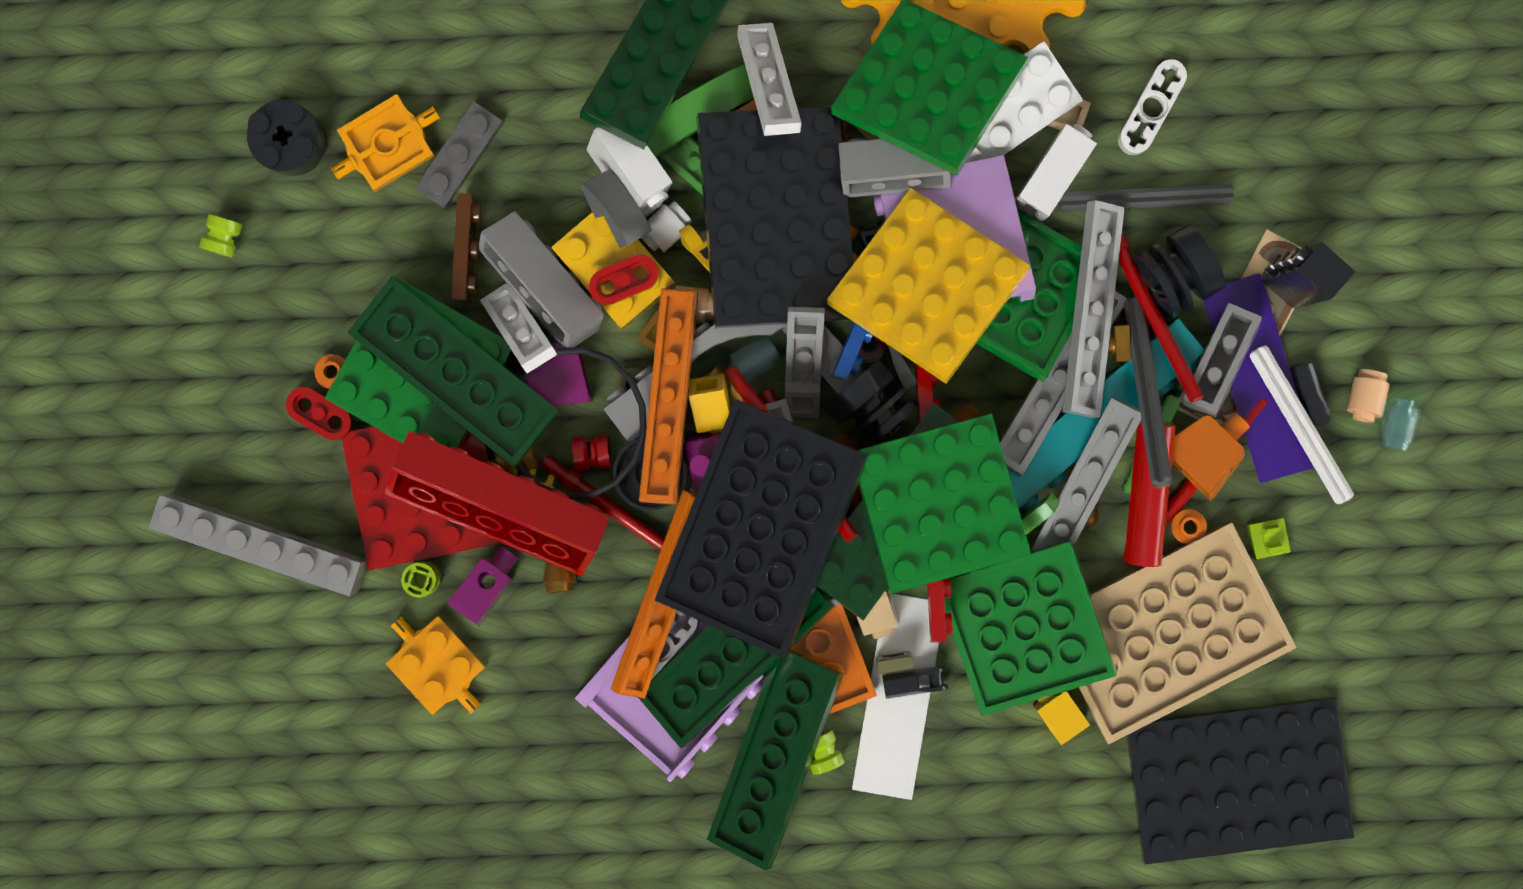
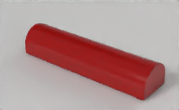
(1147, 507)

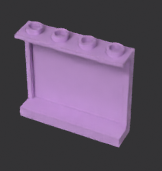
(983, 201)
(640, 727)

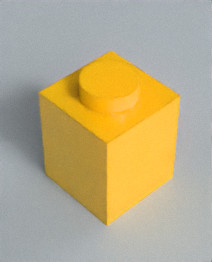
(709, 403)
(1061, 716)

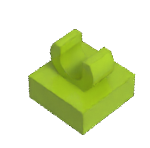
(1268, 538)

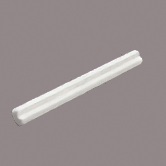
(1301, 425)

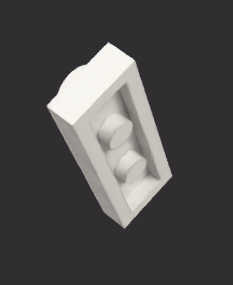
(518, 327)

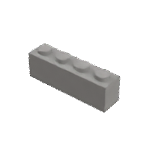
(541, 280)

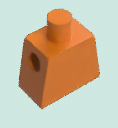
(1209, 452)

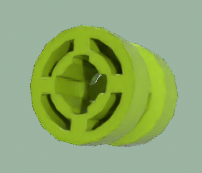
(220, 236)
(427, 575)
(825, 756)

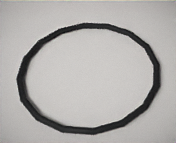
(642, 420)

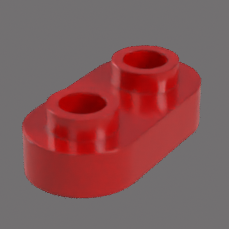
(624, 279)
(320, 414)

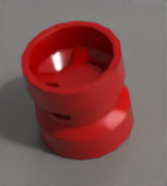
(600, 452)

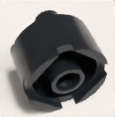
(269, 127)

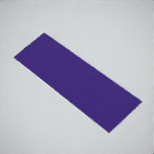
(1270, 438)

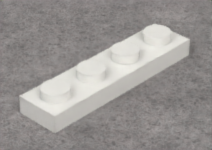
(768, 79)

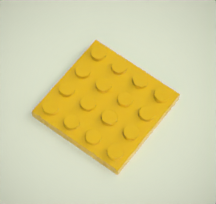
(928, 285)

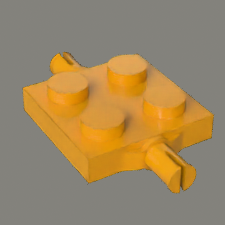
(385, 143)
(435, 665)

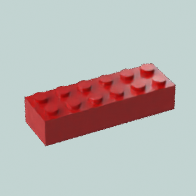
(496, 503)

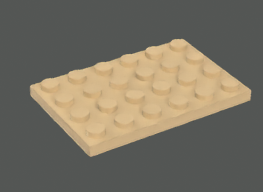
(1182, 631)

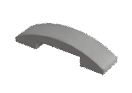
(804, 360)

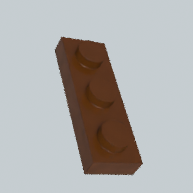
(465, 248)

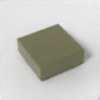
(894, 662)

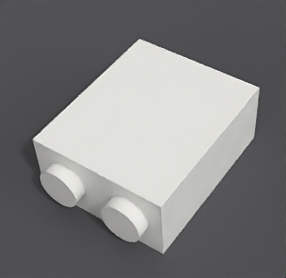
(633, 167)
(1055, 172)

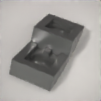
(613, 201)
(901, 369)

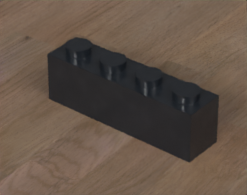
(1307, 275)

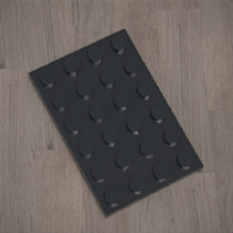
(773, 216)
(761, 528)
(1240, 780)

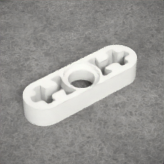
(1172, 89)

